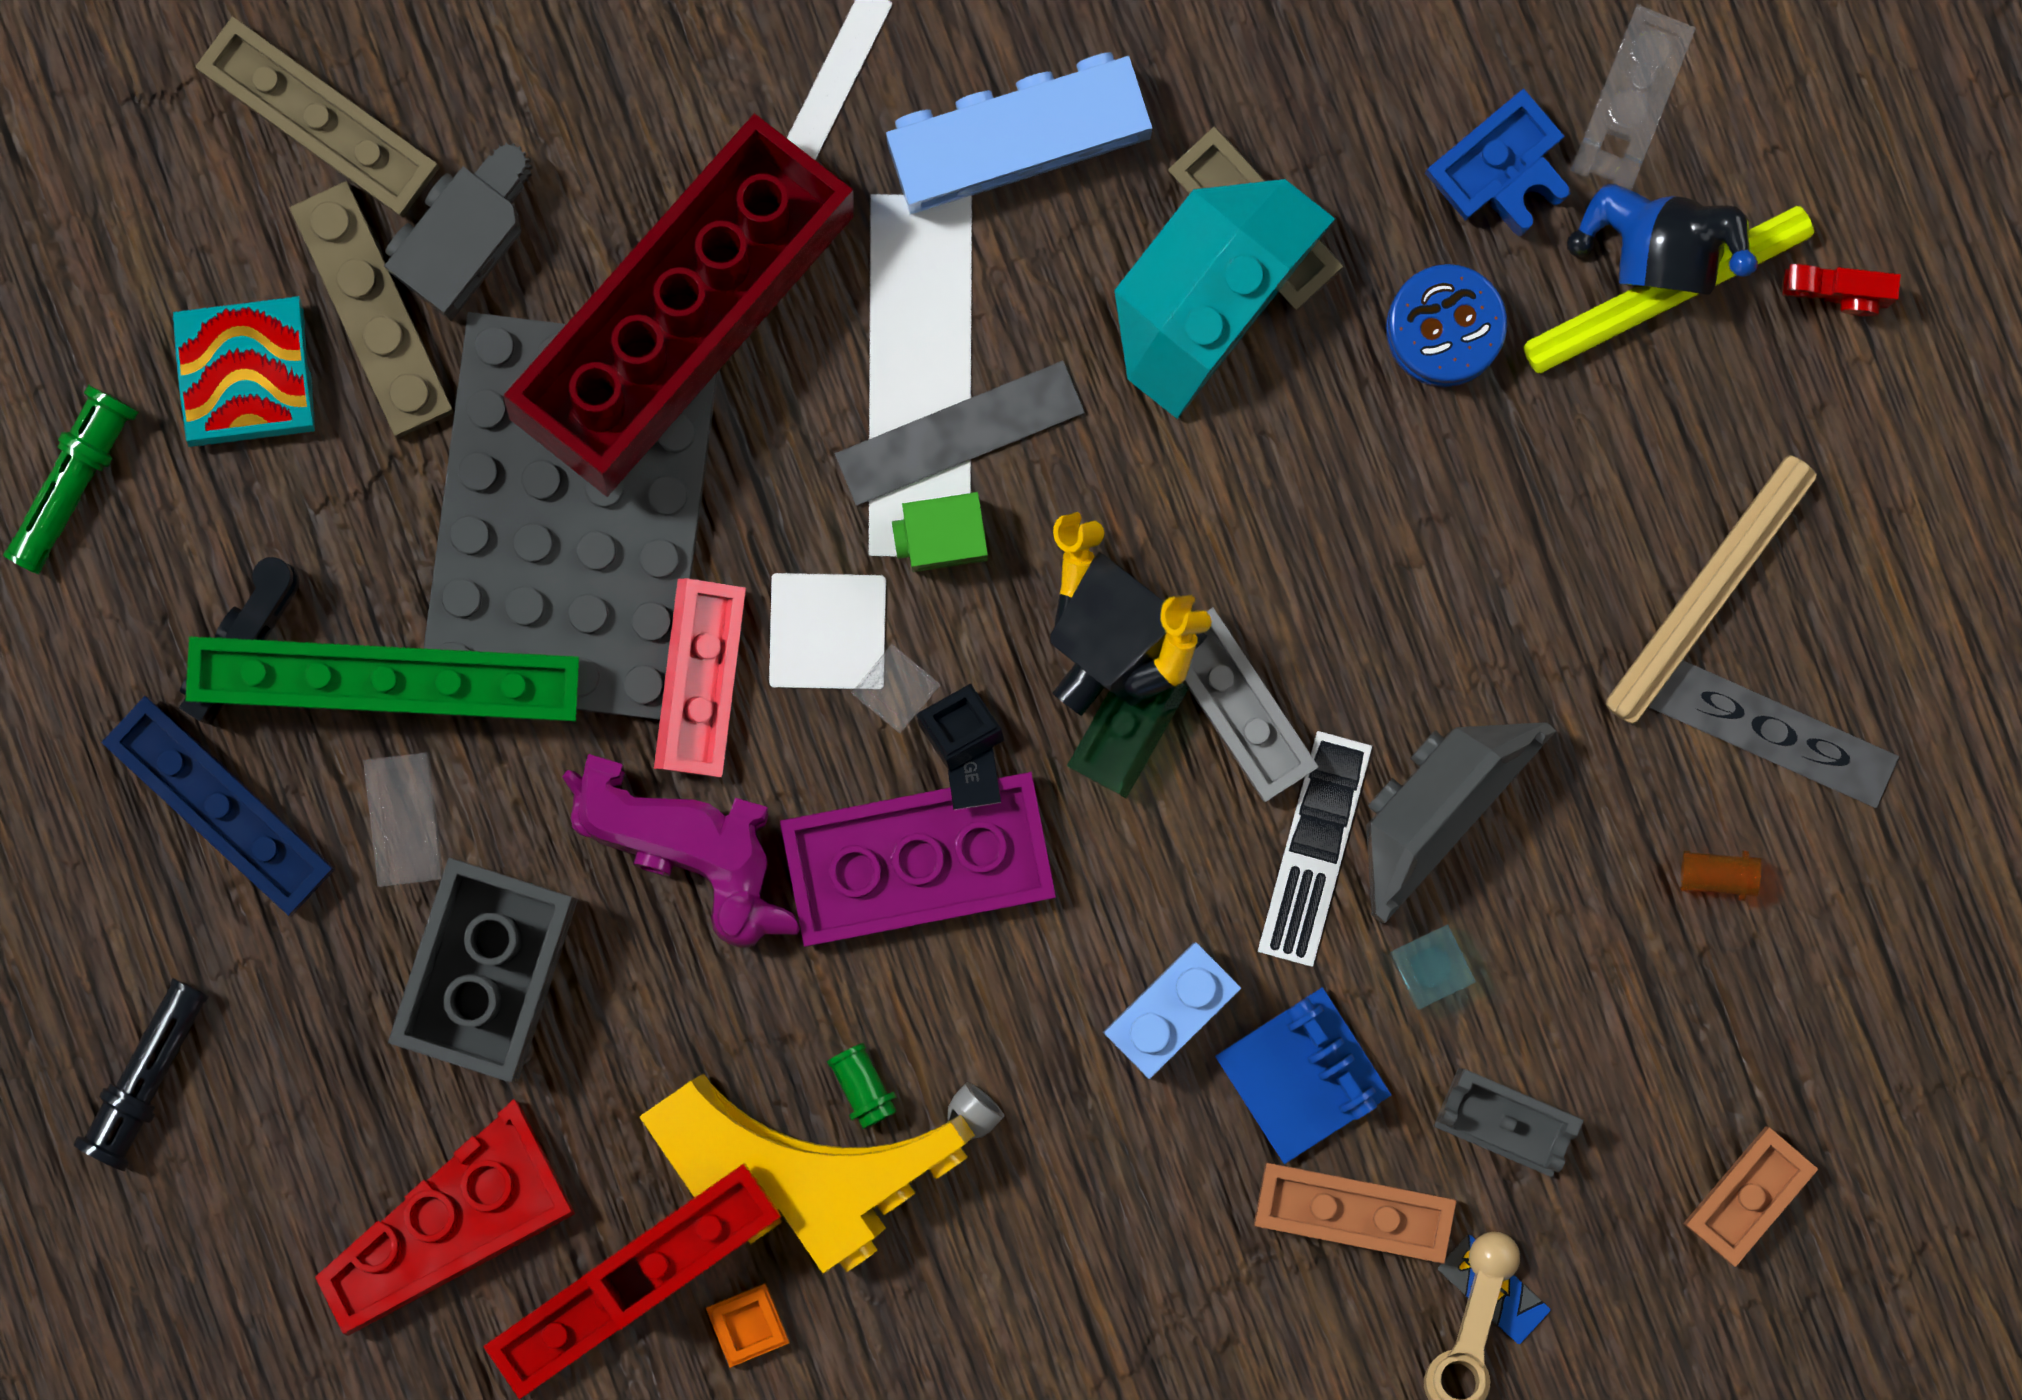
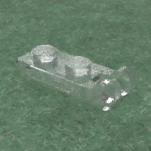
(1634, 95)

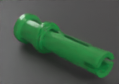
(82, 453)

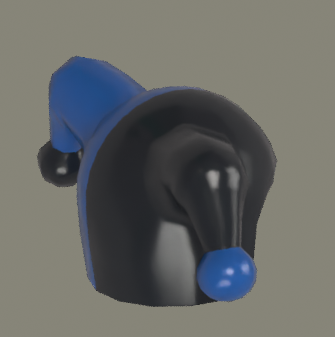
(1668, 239)

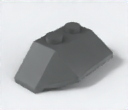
(1440, 802)

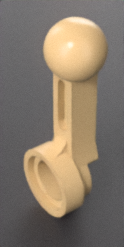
(1493, 1260)

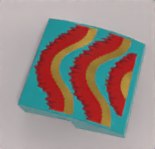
(243, 371)

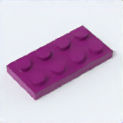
(915, 861)

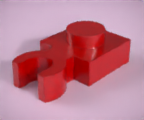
(1857, 290)

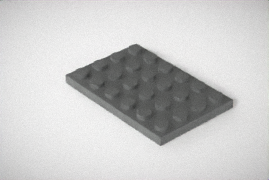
(544, 557)

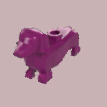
(687, 837)

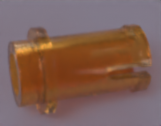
(1721, 874)

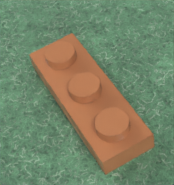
(1354, 1212)

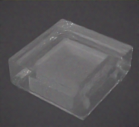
(895, 688)

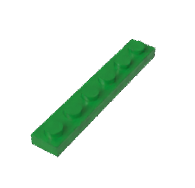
(382, 678)

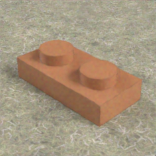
(1750, 1196)

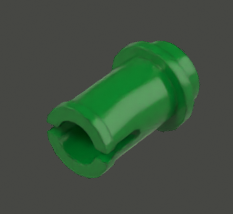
(862, 1086)

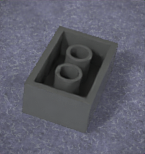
(483, 970)

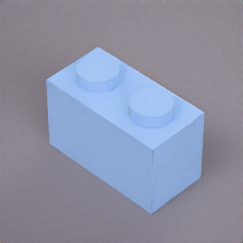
(1171, 1010)

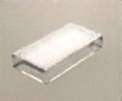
(403, 819)

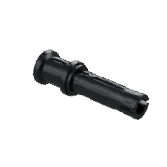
(118, 1101)

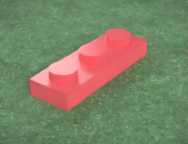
(699, 677)

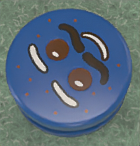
(1446, 325)

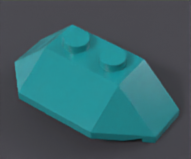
(1210, 282)

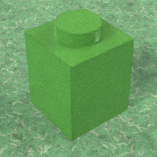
(941, 532)

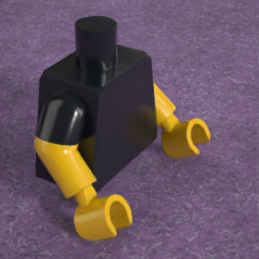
(1116, 626)

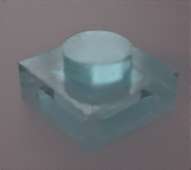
(1432, 967)

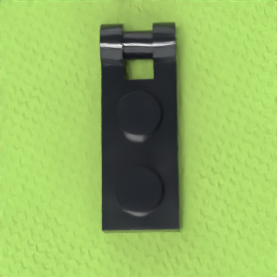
(275, 587)

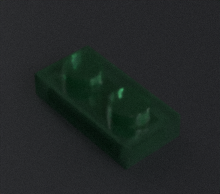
(1124, 739)

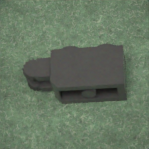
(461, 232)

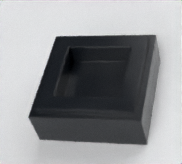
(960, 727)

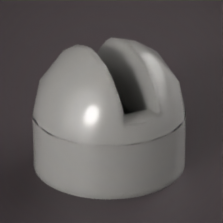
(976, 1108)

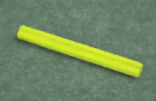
(1646, 302)

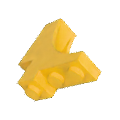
(817, 1187)

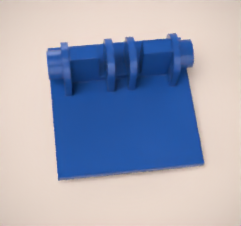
(1303, 1075)

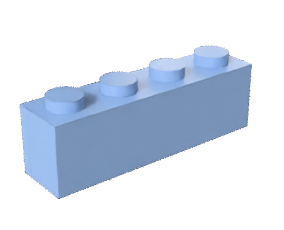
(1018, 133)

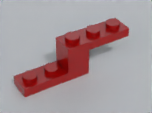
(632, 1280)

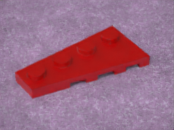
(465, 1214)

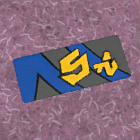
(1517, 1306)

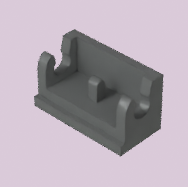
(1507, 1122)

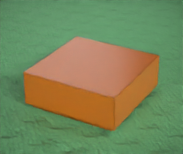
(747, 1325)

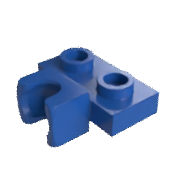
(1502, 164)

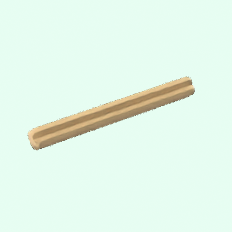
(1711, 589)

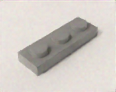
(1246, 714)

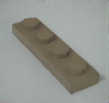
(317, 117)
(371, 309)

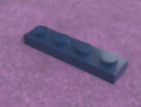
(218, 805)

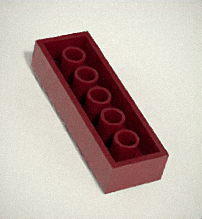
(680, 304)

